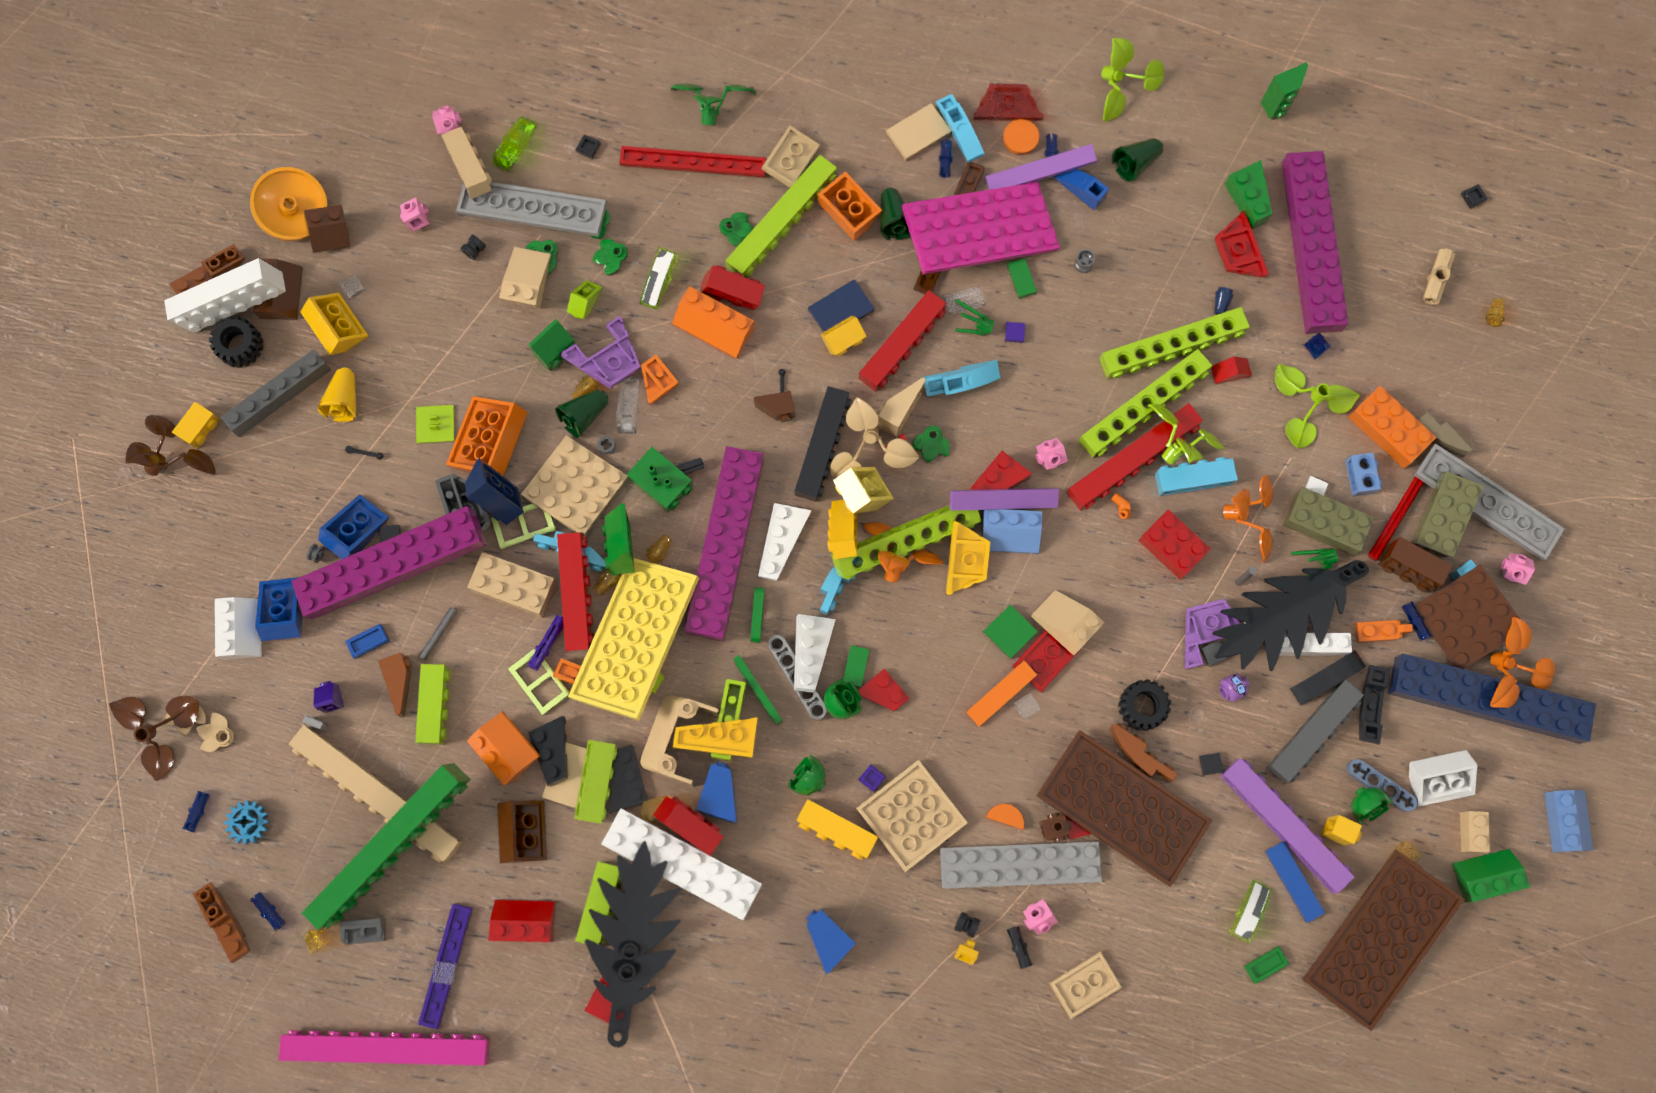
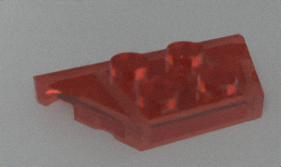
(1008, 103)

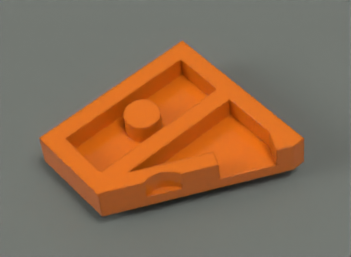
(657, 379)

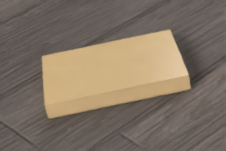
(918, 132)
(790, 156)
(567, 791)
(1085, 985)

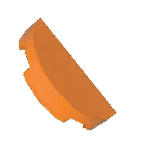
(1006, 815)

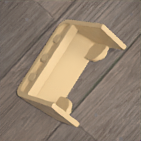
(654, 754)

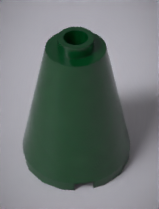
(1136, 158)
(892, 217)
(581, 411)

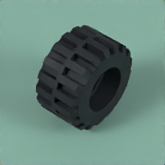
(226, 332)
(1160, 701)

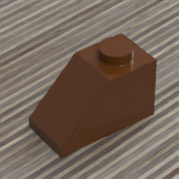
(776, 405)

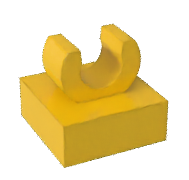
(966, 952)

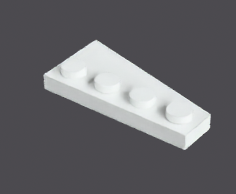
(782, 534)
(811, 646)

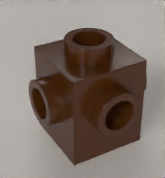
(1049, 831)

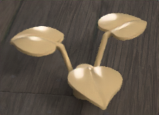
(863, 417)

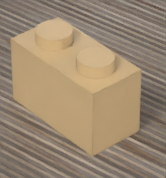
(1474, 832)

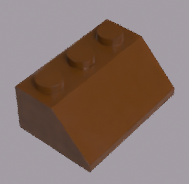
(286, 304)
(521, 831)

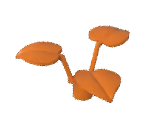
(1240, 512)
(895, 563)
(1518, 638)

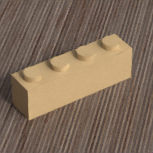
(466, 162)

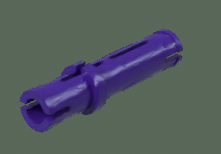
(545, 645)

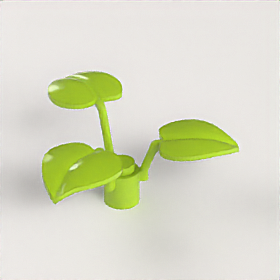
(1121, 55)
(1339, 399)
(1176, 450)

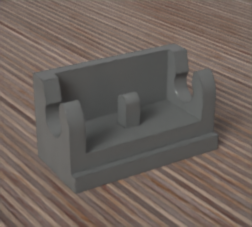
(362, 931)

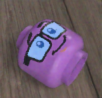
(1234, 687)

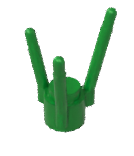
(983, 323)
(1325, 557)

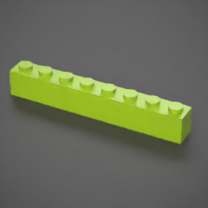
(781, 217)

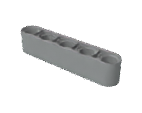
(789, 671)

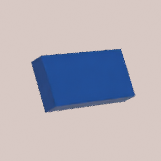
(367, 641)

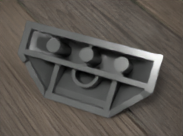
(453, 497)

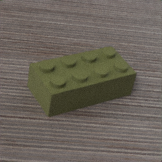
(1447, 514)
(1328, 521)

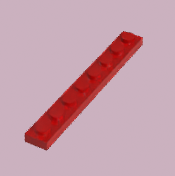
(692, 161)

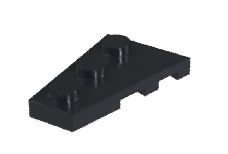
(550, 744)
(626, 783)

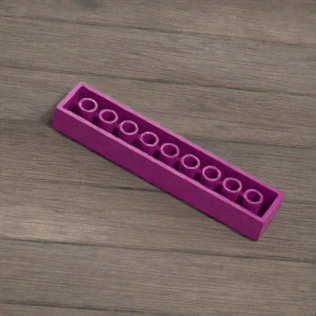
(1314, 242)
(724, 544)
(389, 562)

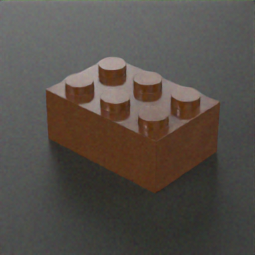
(1414, 565)

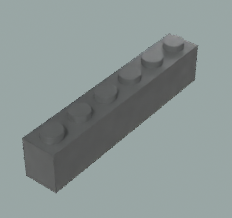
(275, 393)
(1315, 731)

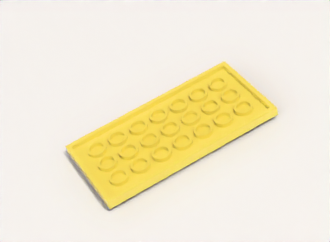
(634, 639)

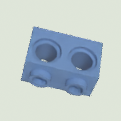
(1358, 474)

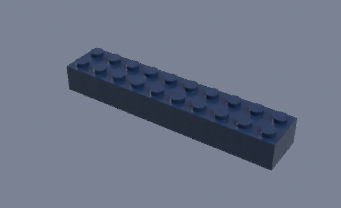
(1473, 692)

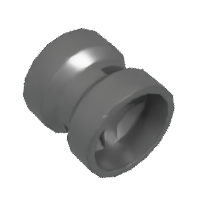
(1086, 257)

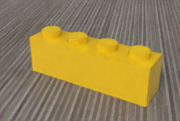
(842, 530)
(836, 829)

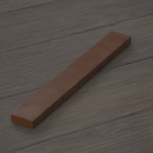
(967, 184)

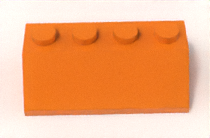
(713, 322)

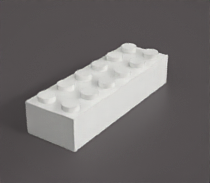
(225, 295)

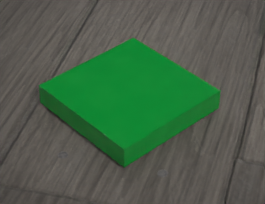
(1010, 631)

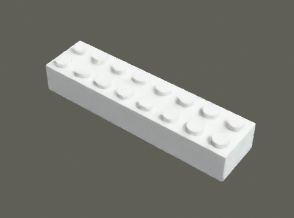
(686, 865)

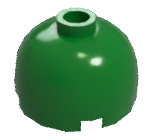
(842, 700)
(809, 777)
(1370, 804)

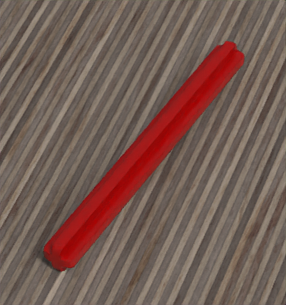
(1395, 519)

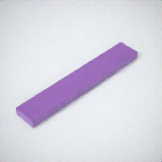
(1043, 168)
(1004, 499)

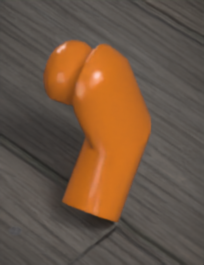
(1124, 506)

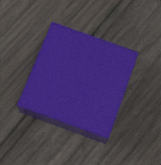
(1015, 332)
(872, 778)

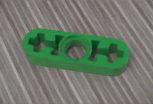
(757, 615)

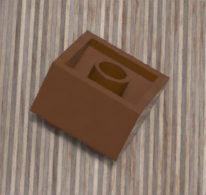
(326, 228)

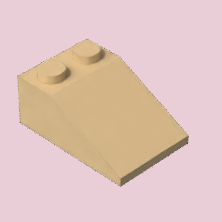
(525, 277)
(898, 408)
(1067, 621)

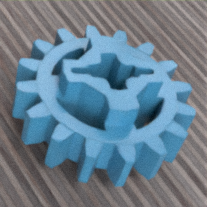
(246, 831)

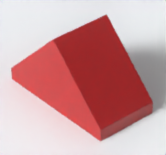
(1231, 369)

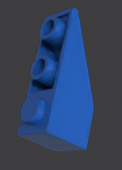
(1084, 186)

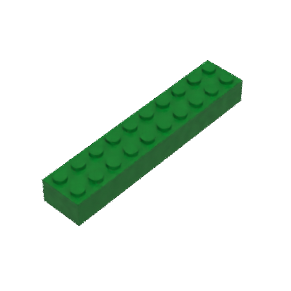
(386, 846)

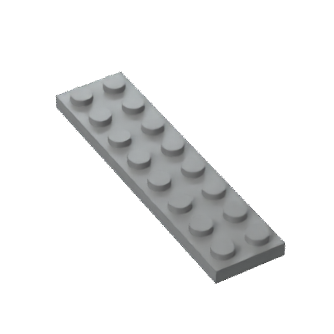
(536, 208)
(1495, 504)
(1020, 865)

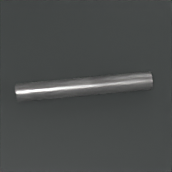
(1245, 576)
(437, 633)

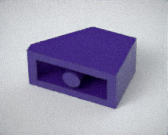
(328, 697)

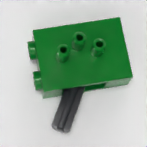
(662, 479)

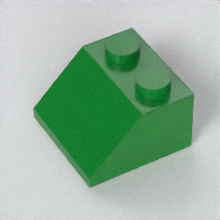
(550, 344)

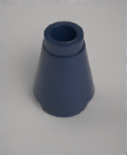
(1222, 299)

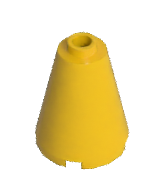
(340, 397)

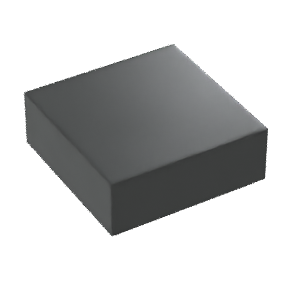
(1209, 653)

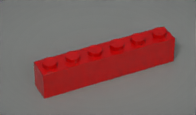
(902, 341)
(574, 591)

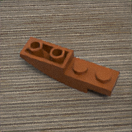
(211, 267)
(1133, 749)
(222, 921)

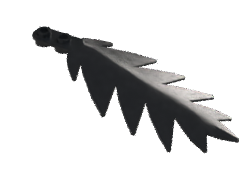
(1288, 612)
(627, 967)

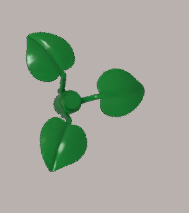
(708, 111)

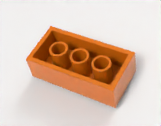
(1392, 427)

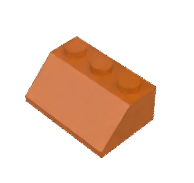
(849, 206)
(503, 748)

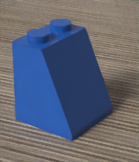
(719, 794)
(828, 939)

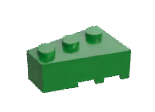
(1250, 193)

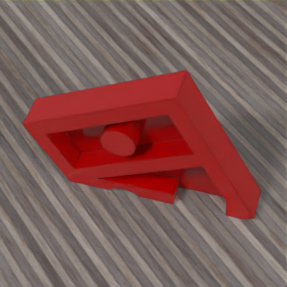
(884, 691)

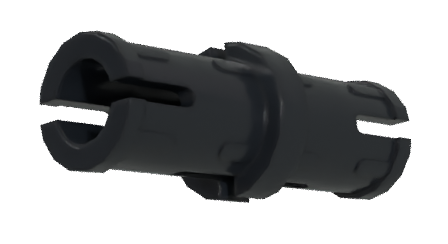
(1019, 947)

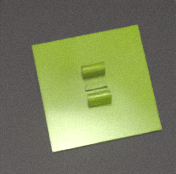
(435, 424)

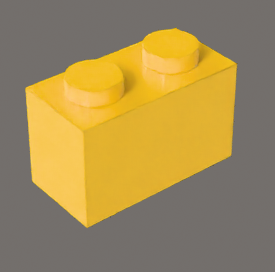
(843, 336)
(196, 425)
(1341, 830)

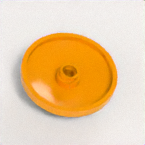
(280, 202)

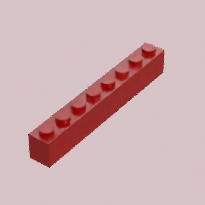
(1132, 458)

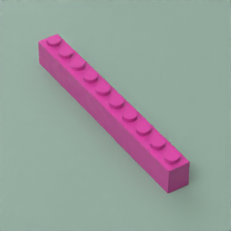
(384, 1049)

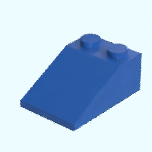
(352, 527)
(278, 610)

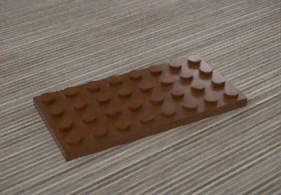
(1124, 808)
(1383, 939)

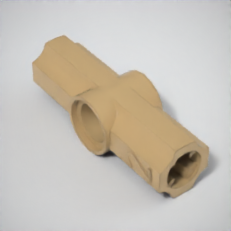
(1442, 268)

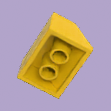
(333, 322)

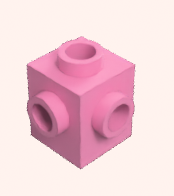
(446, 119)
(414, 214)
(1051, 454)
(1517, 568)
(1039, 917)

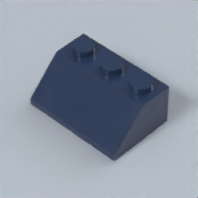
(493, 492)

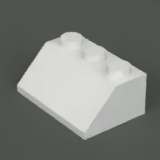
(236, 628)
(1443, 777)

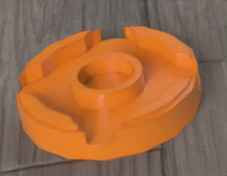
(1021, 137)

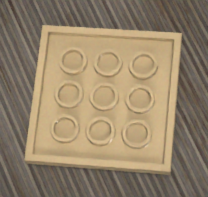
(574, 486)
(911, 815)

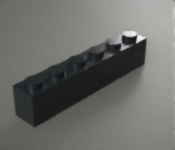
(822, 443)

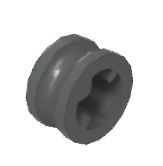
(611, 449)
(315, 553)

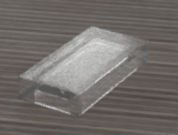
(972, 297)

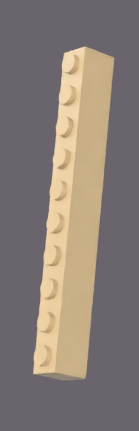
(367, 789)

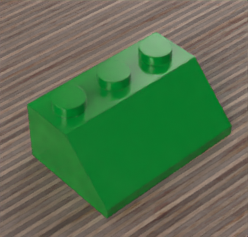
(1283, 91)
(618, 541)
(1490, 875)

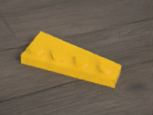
(726, 738)

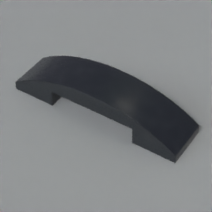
(1327, 677)
(1372, 704)

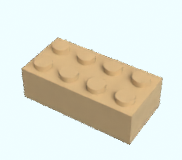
(512, 584)

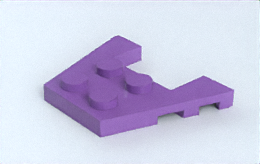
(611, 363)
(1199, 626)

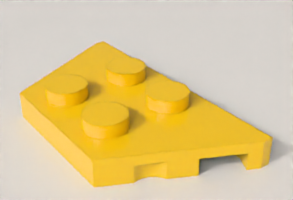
(967, 558)

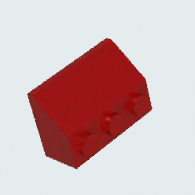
(522, 921)

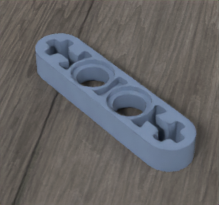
(1382, 783)

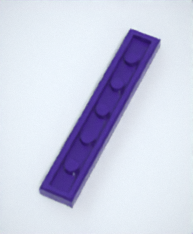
(449, 952)

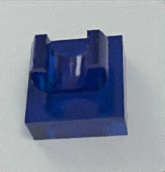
(1317, 346)

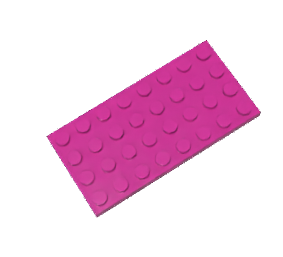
(980, 227)

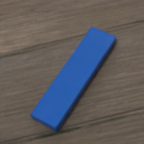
(1294, 882)

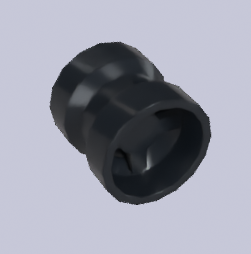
(473, 247)
(963, 922)

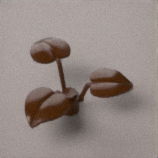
(154, 461)
(129, 713)

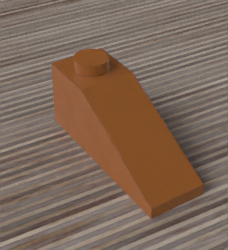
(397, 679)

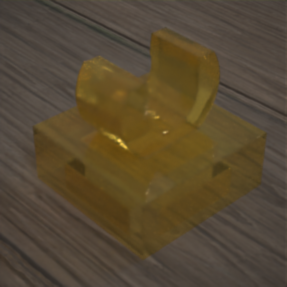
(313, 942)

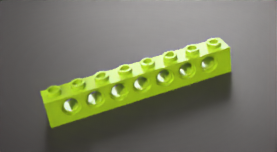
(1234, 319)
(1195, 362)
(897, 535)

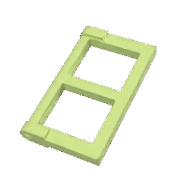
(502, 544)
(528, 689)

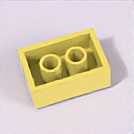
(863, 489)

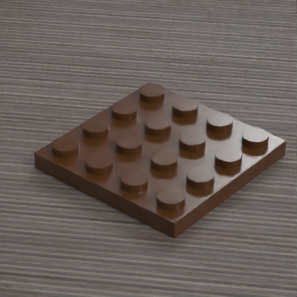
(1468, 617)

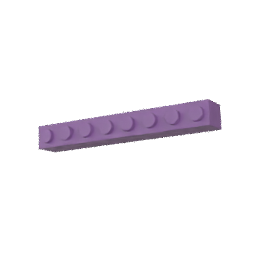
(1287, 826)

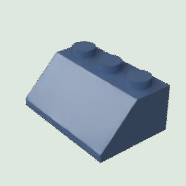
(1012, 530)
(1568, 821)

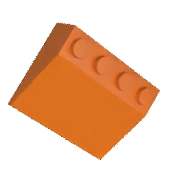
(488, 434)

